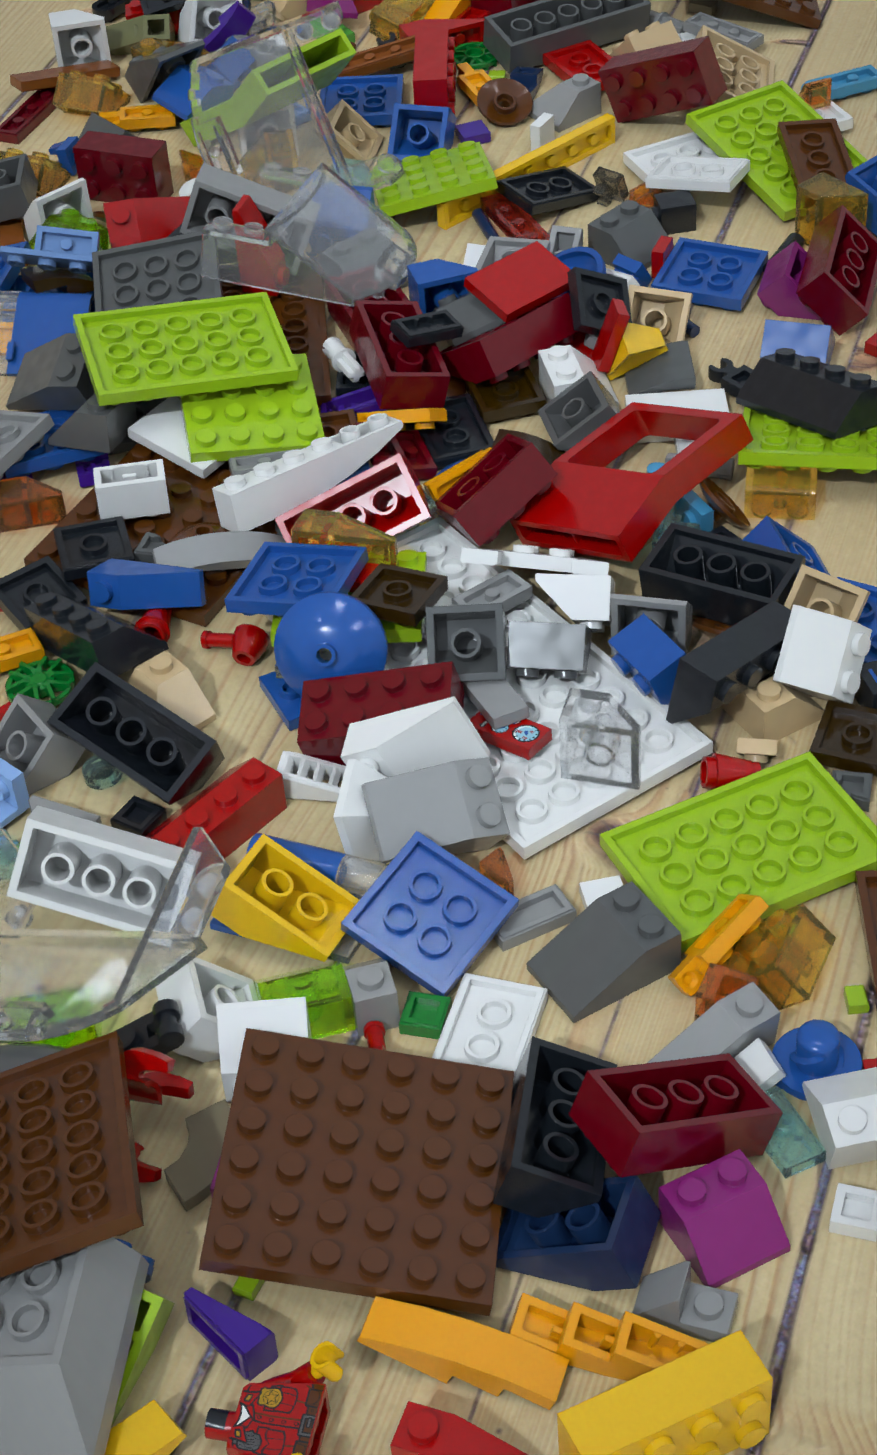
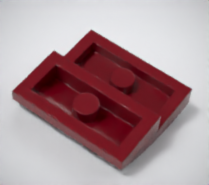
(412, 447)

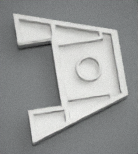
(529, 557)

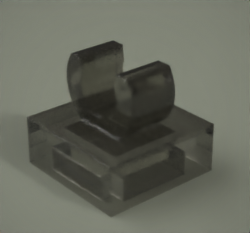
(609, 186)

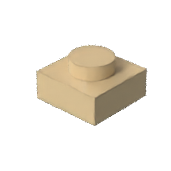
(756, 749)

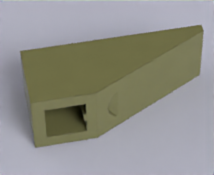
(132, 31)

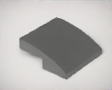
(665, 372)

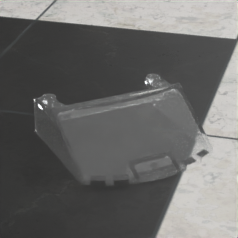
(262, 106)
(319, 246)
(81, 977)

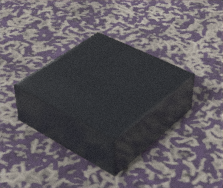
(138, 816)

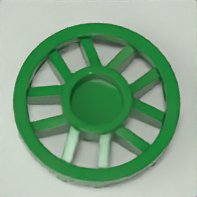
(475, 55)
(39, 682)

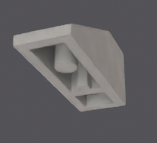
(726, 1027)

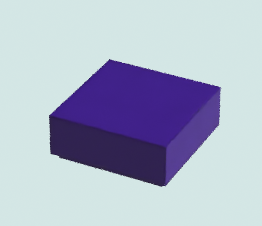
(473, 131)

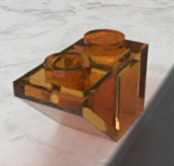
(29, 504)

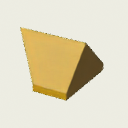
(637, 346)

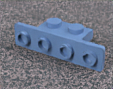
(56, 248)

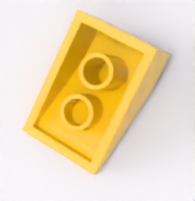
(283, 902)

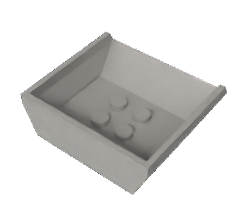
(66, 1348)

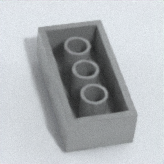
(219, 191)

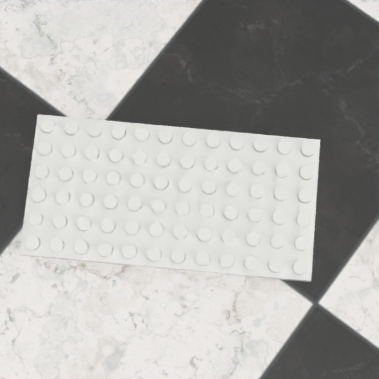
(533, 795)

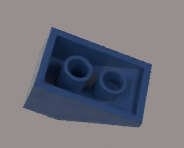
(585, 1246)

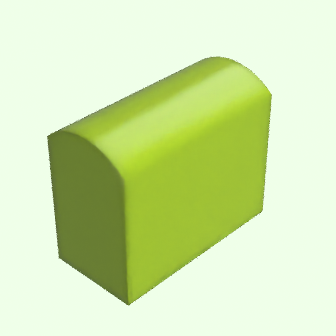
(494, 74)
(856, 999)
(247, 1287)

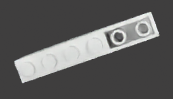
(301, 474)

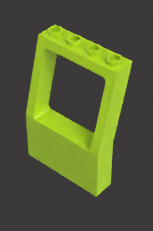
(324, 58)

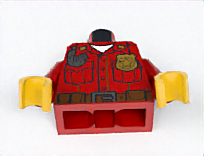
(281, 1413)

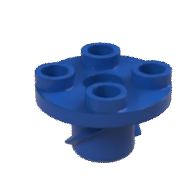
(814, 1053)

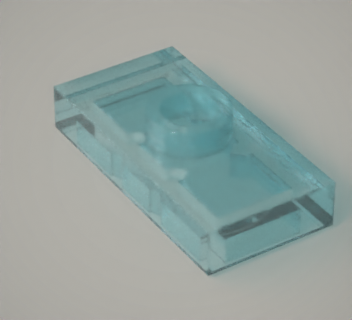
(792, 1143)

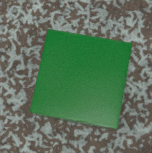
(424, 1015)

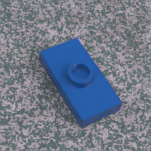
(283, 699)

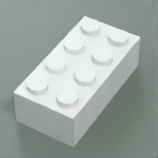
(91, 870)

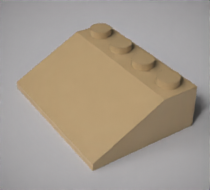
(740, 66)

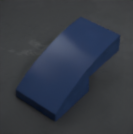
(529, 77)

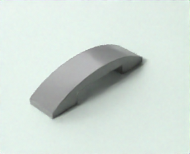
(214, 550)

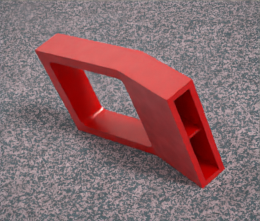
(618, 510)

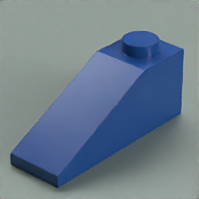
(144, 585)

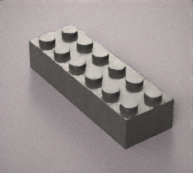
(530, 30)

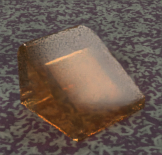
(817, 93)
(190, 164)
(644, 195)
(497, 870)

